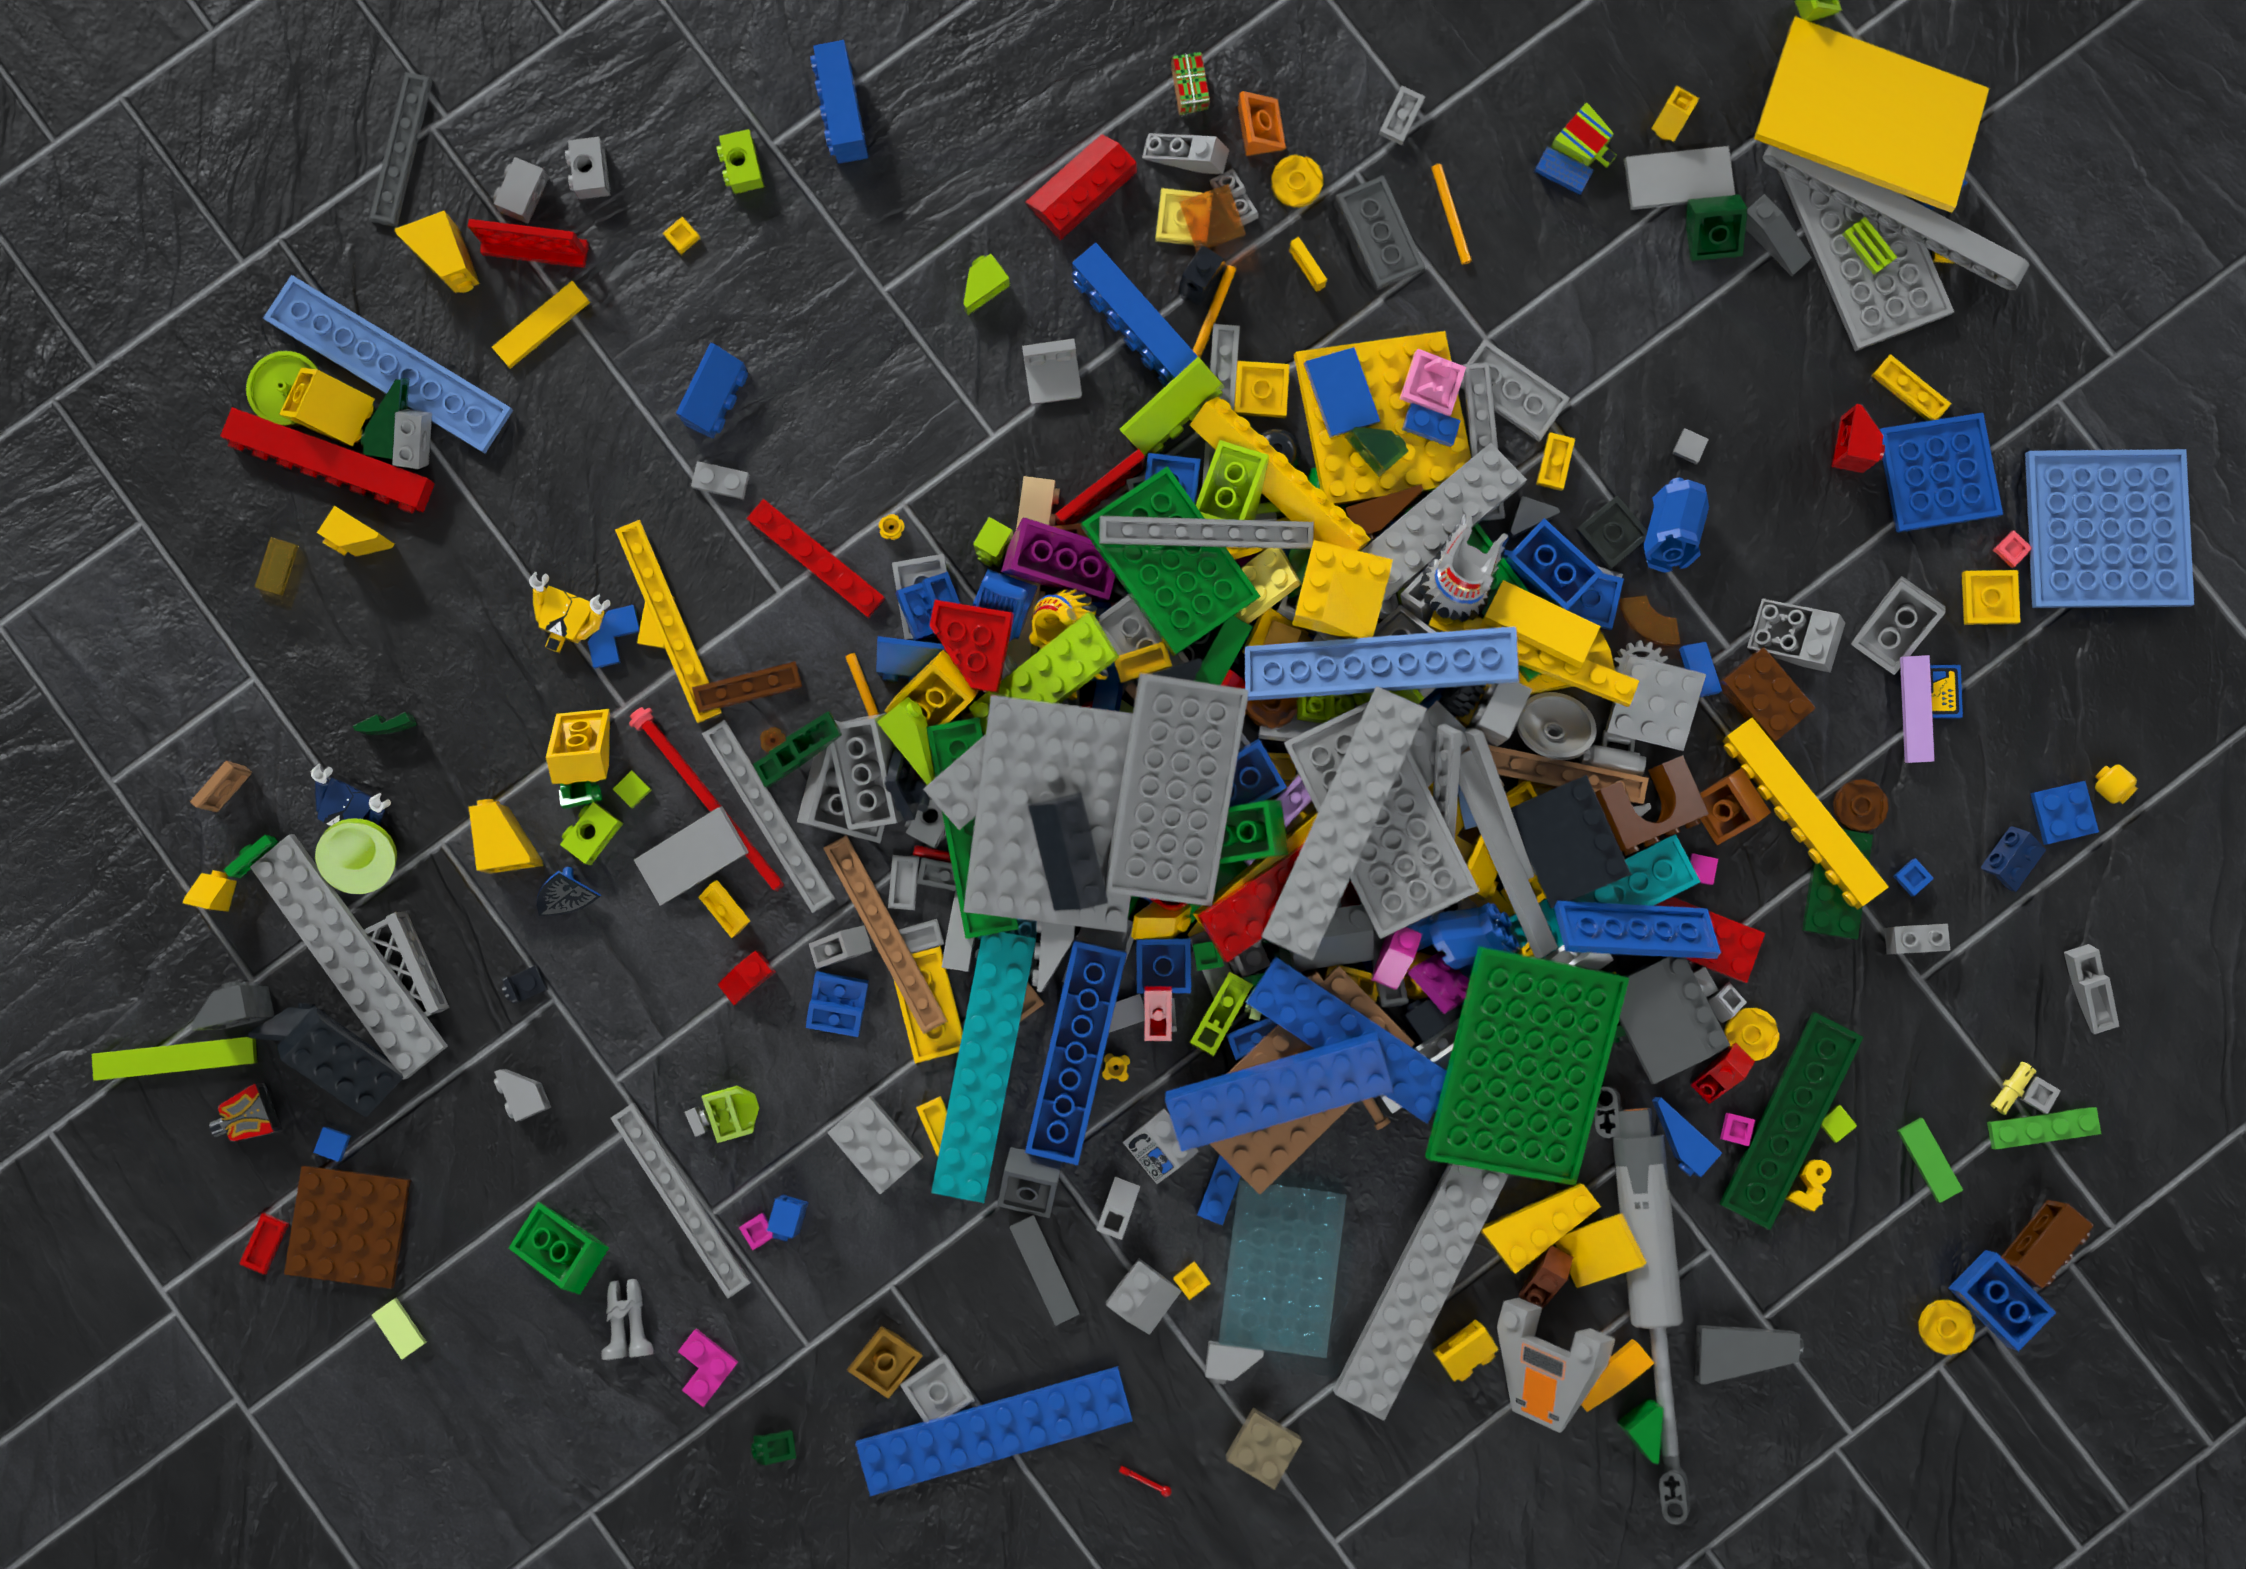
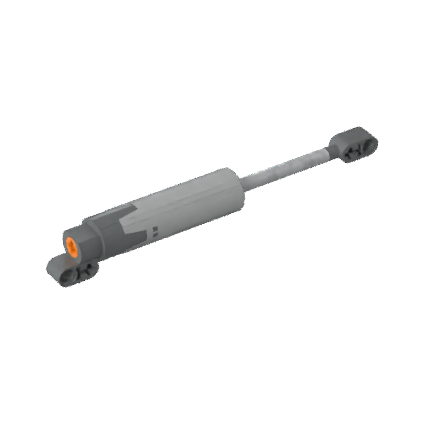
(1654, 1287)

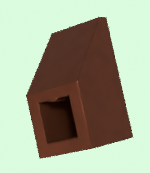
(1546, 1276)

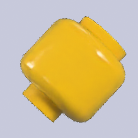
(2115, 784)

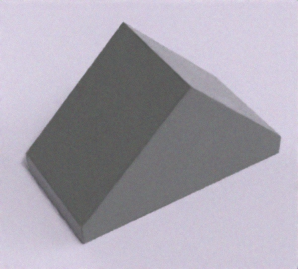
(1529, 515)

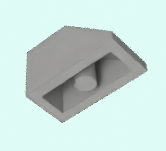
(840, 946)
(1229, 1361)

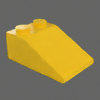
(579, 747)

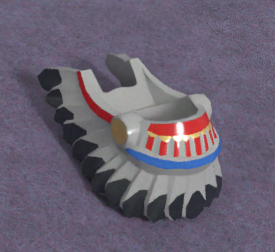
(1461, 575)

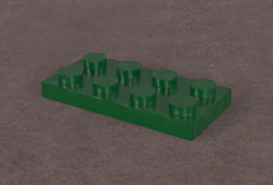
(1825, 907)

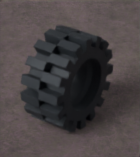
(1461, 698)

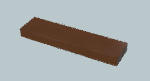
(747, 687)

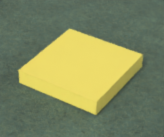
(1171, 221)

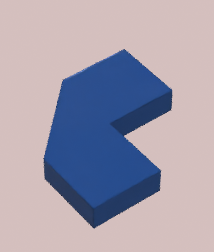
(603, 642)

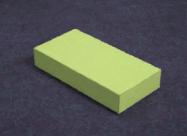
(399, 1328)

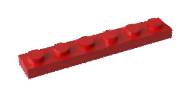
(815, 558)

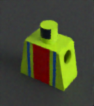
(1585, 138)

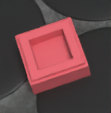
(2012, 549)

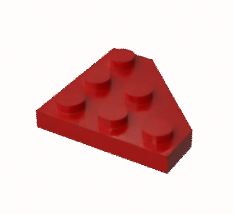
(974, 641)

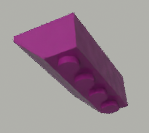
(1058, 560)

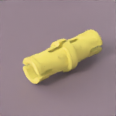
(2013, 1088)

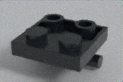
(906, 787)

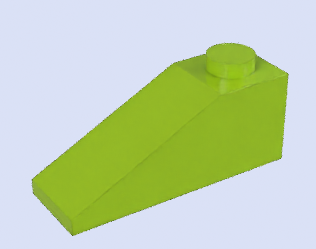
(908, 731)
(1221, 1014)

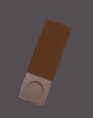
(1379, 513)

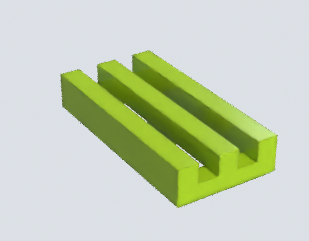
(1877, 240)

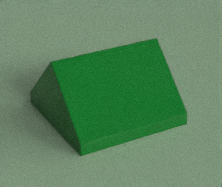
(1644, 1428)

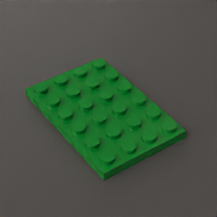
(1175, 587)

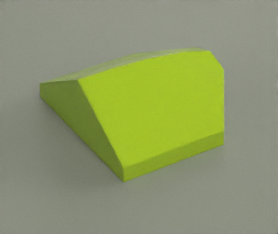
(731, 1112)

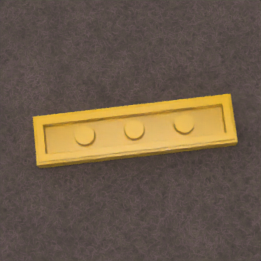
(541, 324)

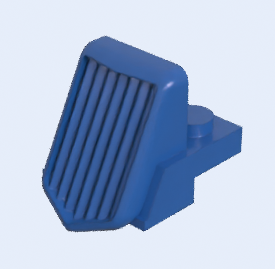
(1007, 595)

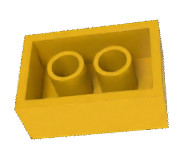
(938, 691)

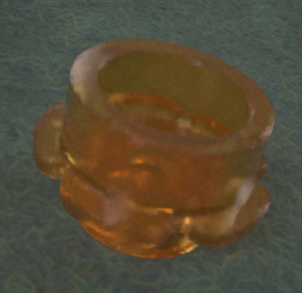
(766, 736)

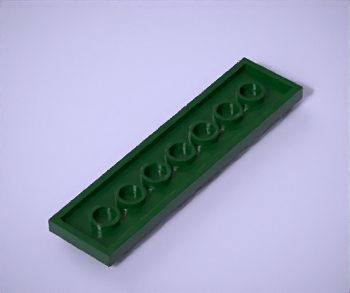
(1791, 1120)

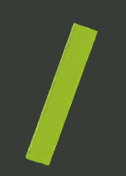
(174, 1058)

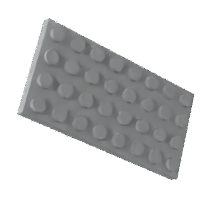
(1870, 305)
(1175, 789)
(1410, 856)

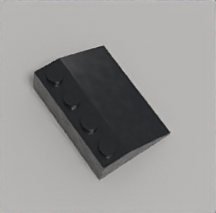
(1569, 841)

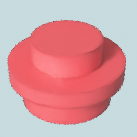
(639, 717)

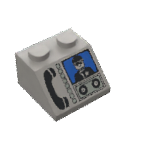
(1157, 1147)

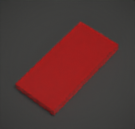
(1101, 489)

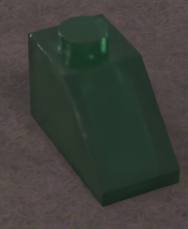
(1377, 447)

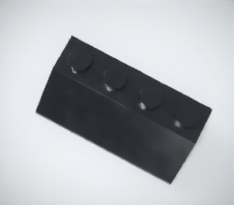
(1068, 853)

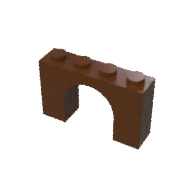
(1679, 806)

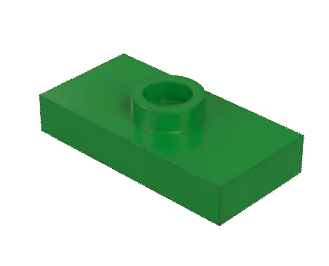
(249, 855)

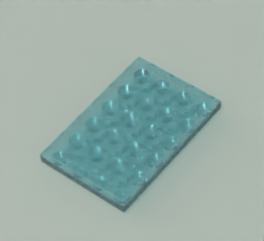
(1282, 1269)

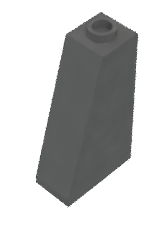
(1738, 1351)

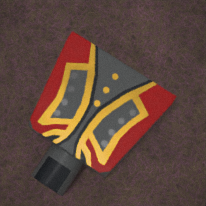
(247, 1115)

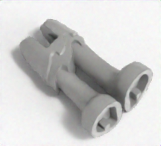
(616, 1312)

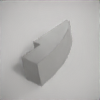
(957, 949)
(2092, 988)

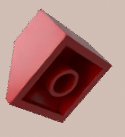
(1858, 441)

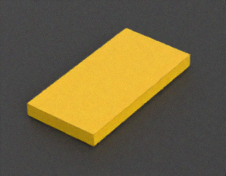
(1542, 624)
(947, 1037)

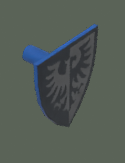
(564, 894)

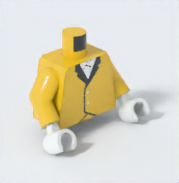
(565, 614)

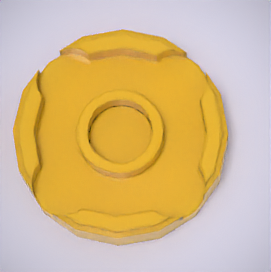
(1297, 181)
(1753, 1031)
(1946, 1327)

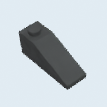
(1776, 235)

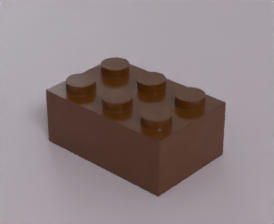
(1767, 694)
(2047, 1243)

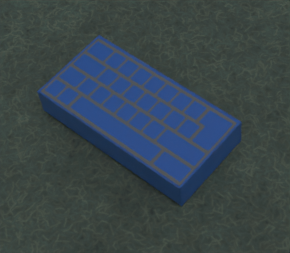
(1564, 170)

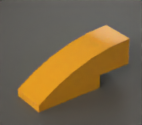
(1621, 1370)

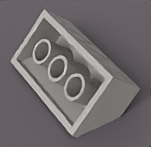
(861, 766)

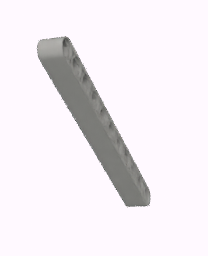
(1906, 218)

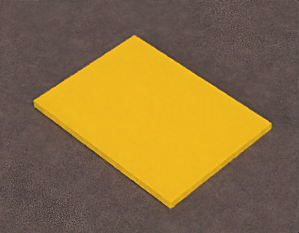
(1872, 114)

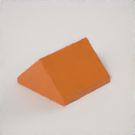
(1260, 123)

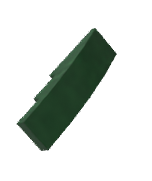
(797, 749)

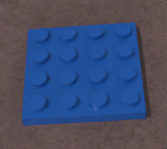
(1940, 472)

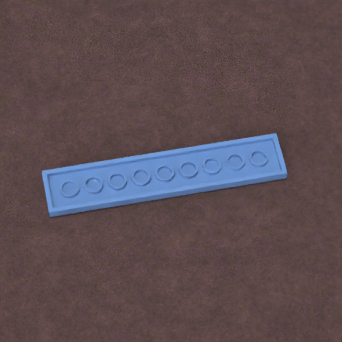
(383, 358)
(1383, 662)

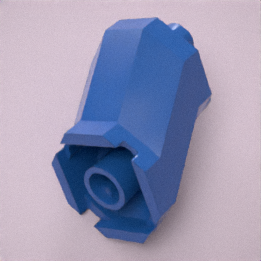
(1676, 525)
(1466, 929)

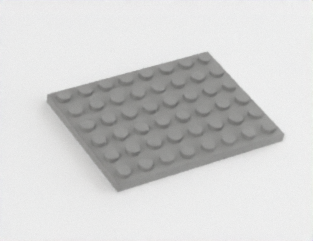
(1030, 757)

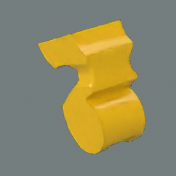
(1813, 1175)

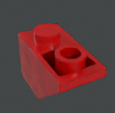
(1723, 1073)

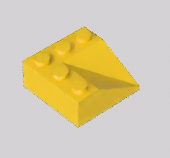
(1342, 591)

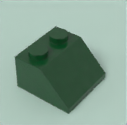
(1716, 227)

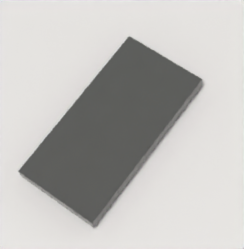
(1380, 232)

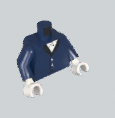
(341, 801)

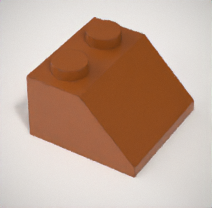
(1732, 806)

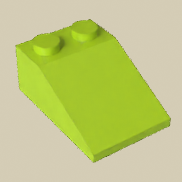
(1233, 483)

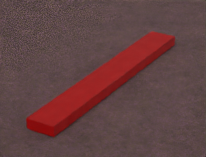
(709, 800)

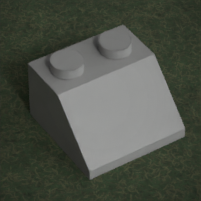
(1143, 1296)

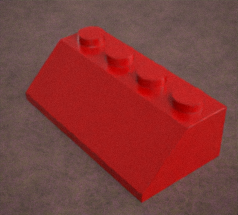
(1082, 185)

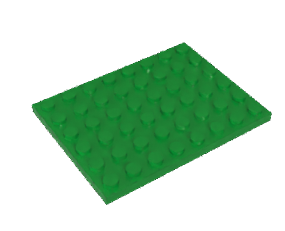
(1526, 1066)

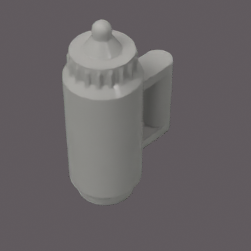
(1614, 759)

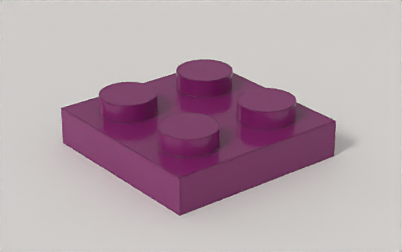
(1440, 982)

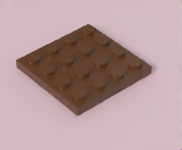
(347, 1227)

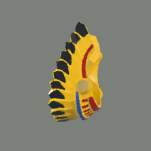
(1057, 613)

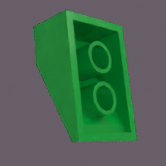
(1254, 832)
(558, 1248)

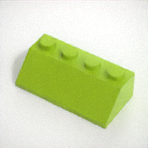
(1172, 408)

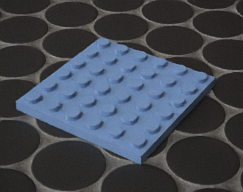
(2109, 528)

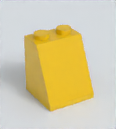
(442, 249)
(327, 406)
(499, 839)

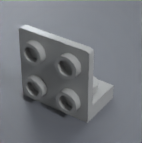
(1052, 371)

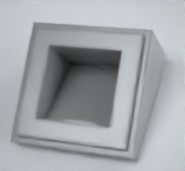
(1726, 1002)

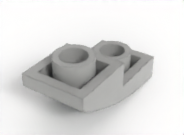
(1244, 206)

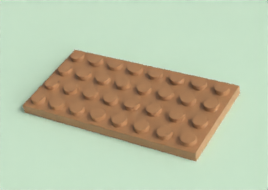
(1269, 1151)

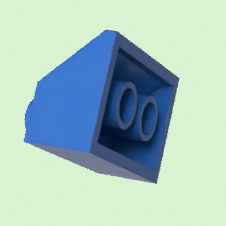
(712, 391)
(903, 657)

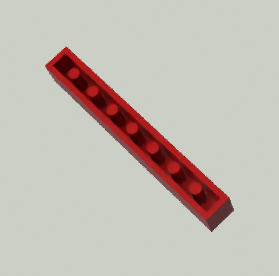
(328, 460)

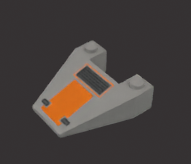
(1541, 1377)

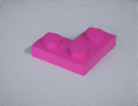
(713, 1366)

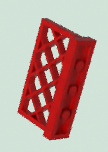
(530, 243)

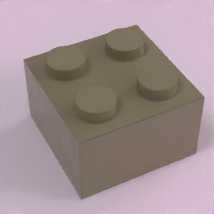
(1263, 1448)

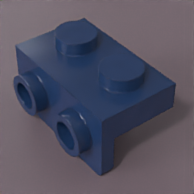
(2014, 857)

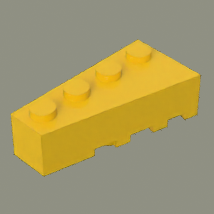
(1537, 1226)

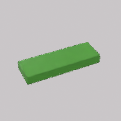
(1930, 1160)

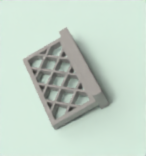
(414, 958)

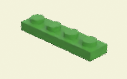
(2044, 1128)

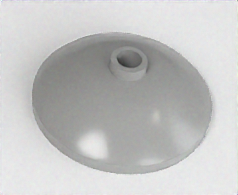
(1556, 716)

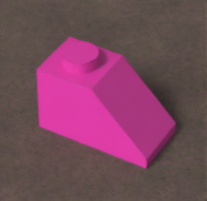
(1396, 957)

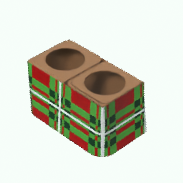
(1190, 83)

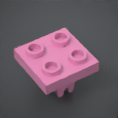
(1432, 382)

